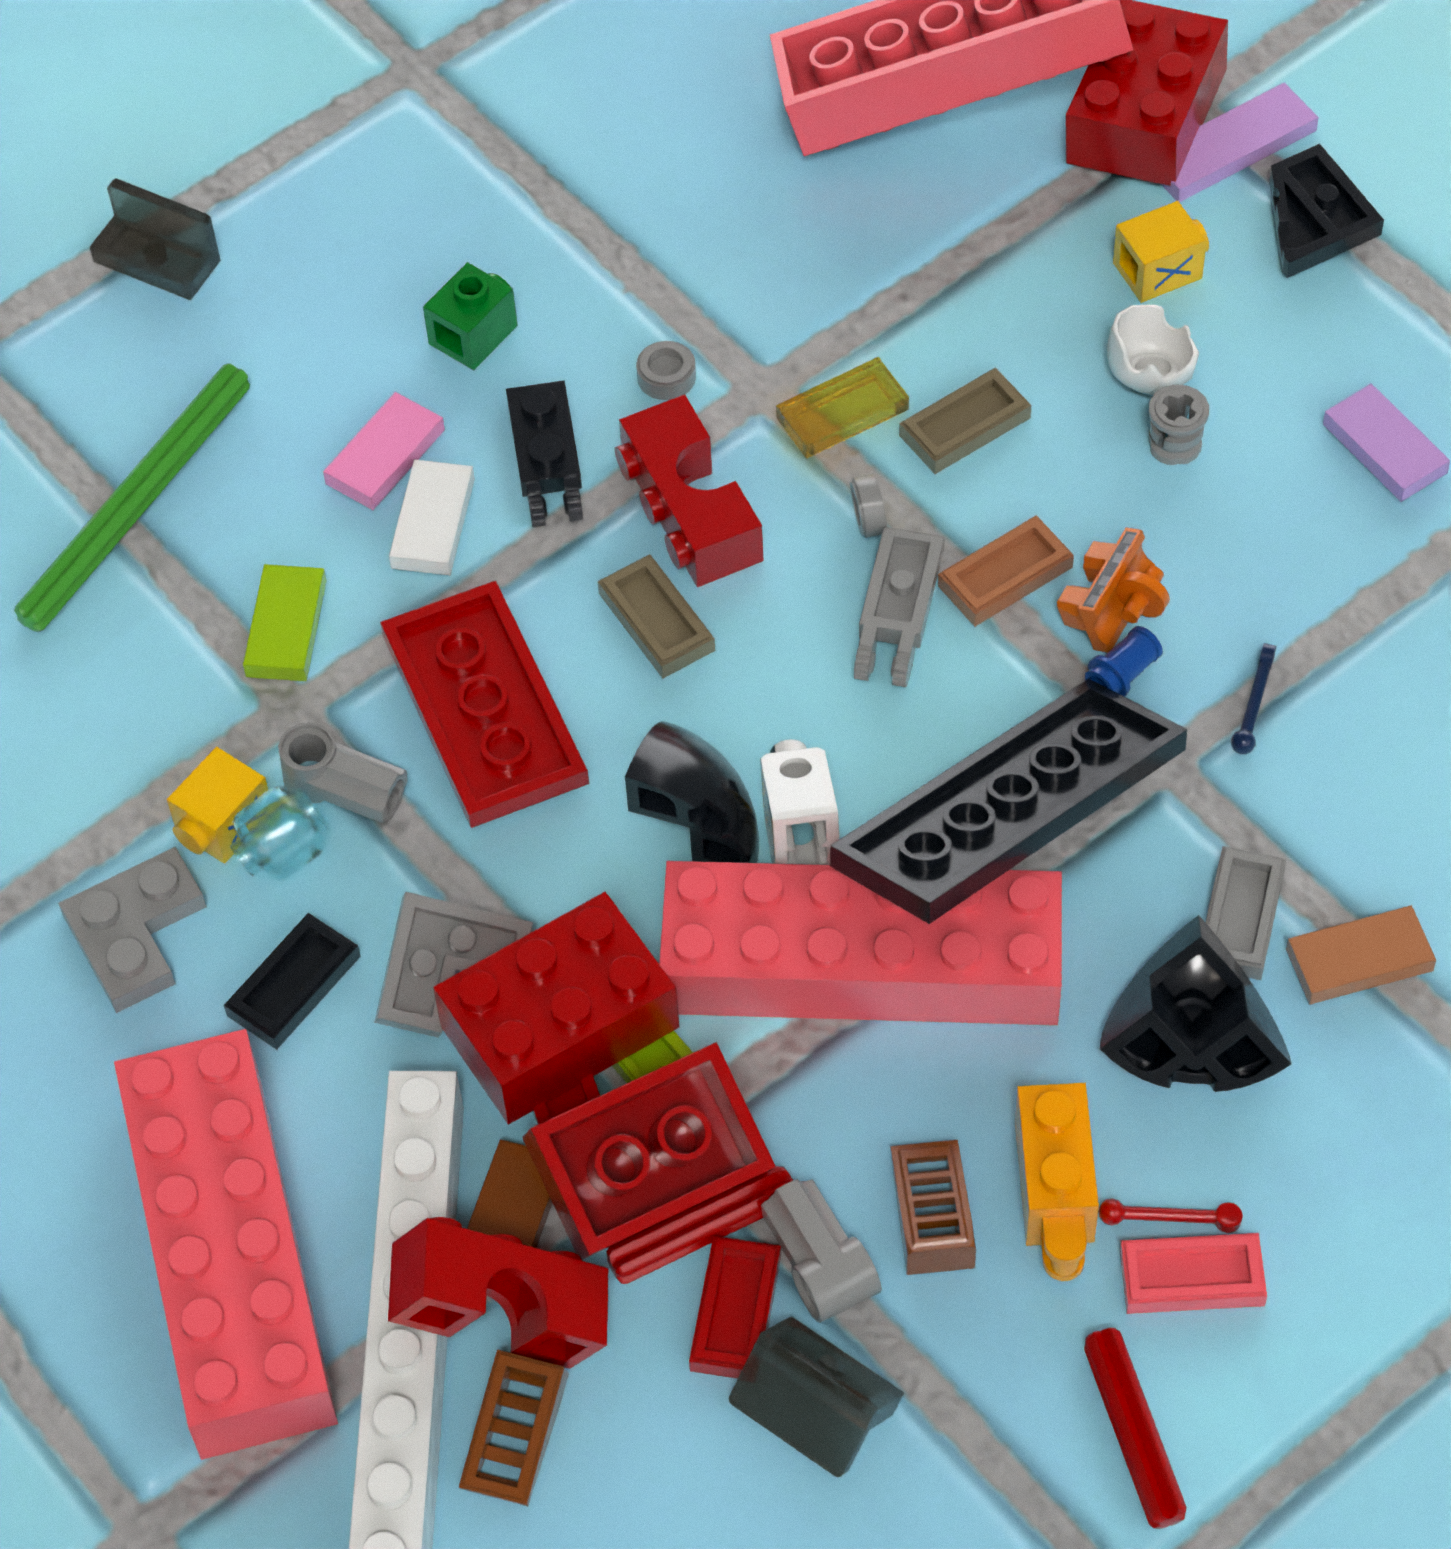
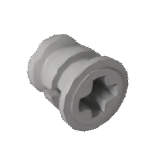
(1168, 415)

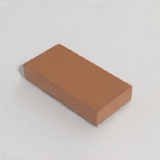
(1005, 570)
(1360, 954)

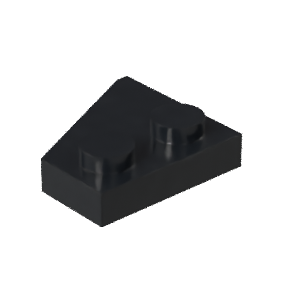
(1317, 210)

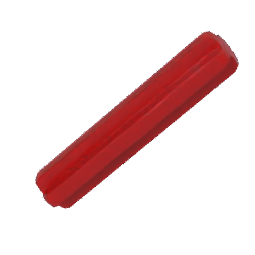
(694, 1227)
(1135, 1428)

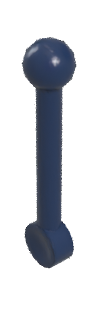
(1243, 740)

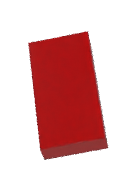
(734, 1305)

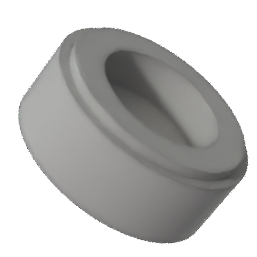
(666, 370)
(868, 505)

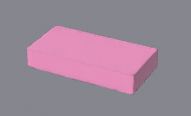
(384, 450)

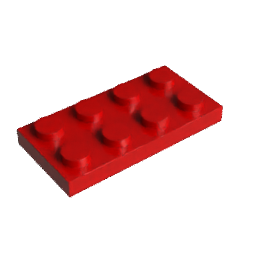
(484, 704)

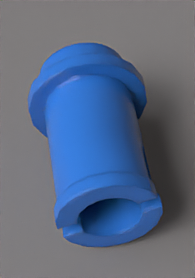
(1125, 660)

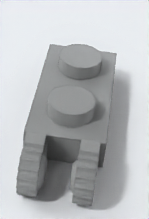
(898, 600)

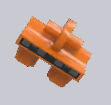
(1121, 590)

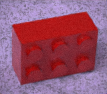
(1147, 104)
(557, 1007)
(648, 1151)

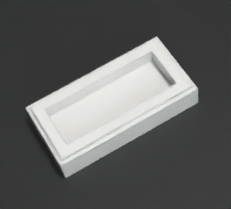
(432, 517)

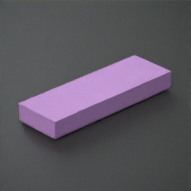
(1242, 139)

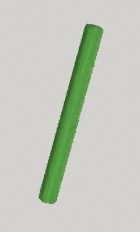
(131, 498)

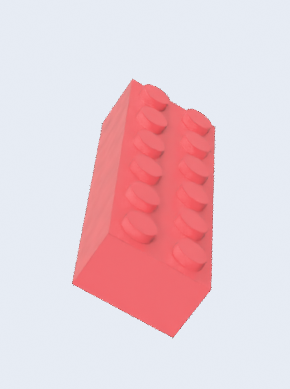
(923, 57)
(833, 949)
(224, 1245)

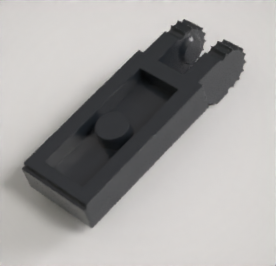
(545, 447)

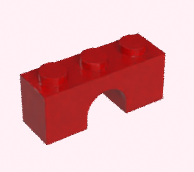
(704, 529)
(549, 1297)

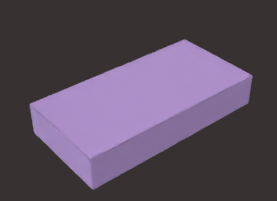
(1386, 442)

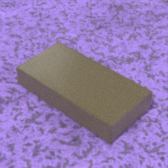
(965, 420)
(656, 616)

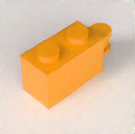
(1057, 1174)

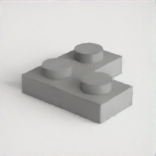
(117, 922)
(431, 945)

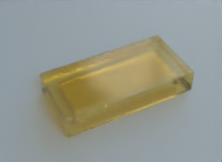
(842, 407)

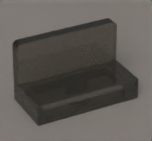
(157, 241)
(812, 1394)

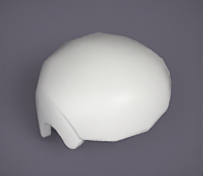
(1148, 351)

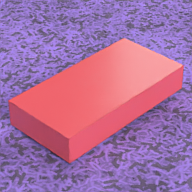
(1193, 1273)

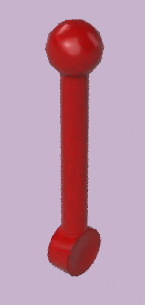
(1225, 1217)

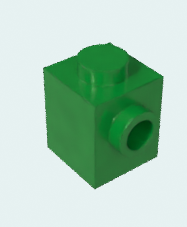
(470, 315)

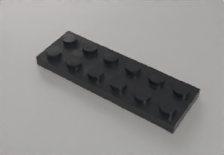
(1007, 800)

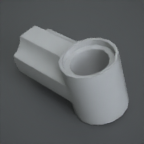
(342, 774)
(826, 1264)

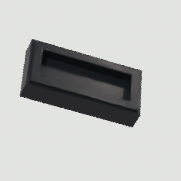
(292, 981)

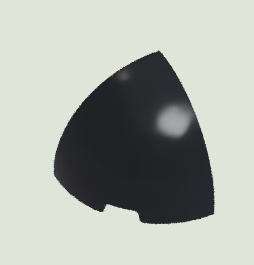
(693, 786)
(1194, 1018)

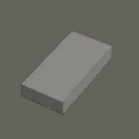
(1246, 905)

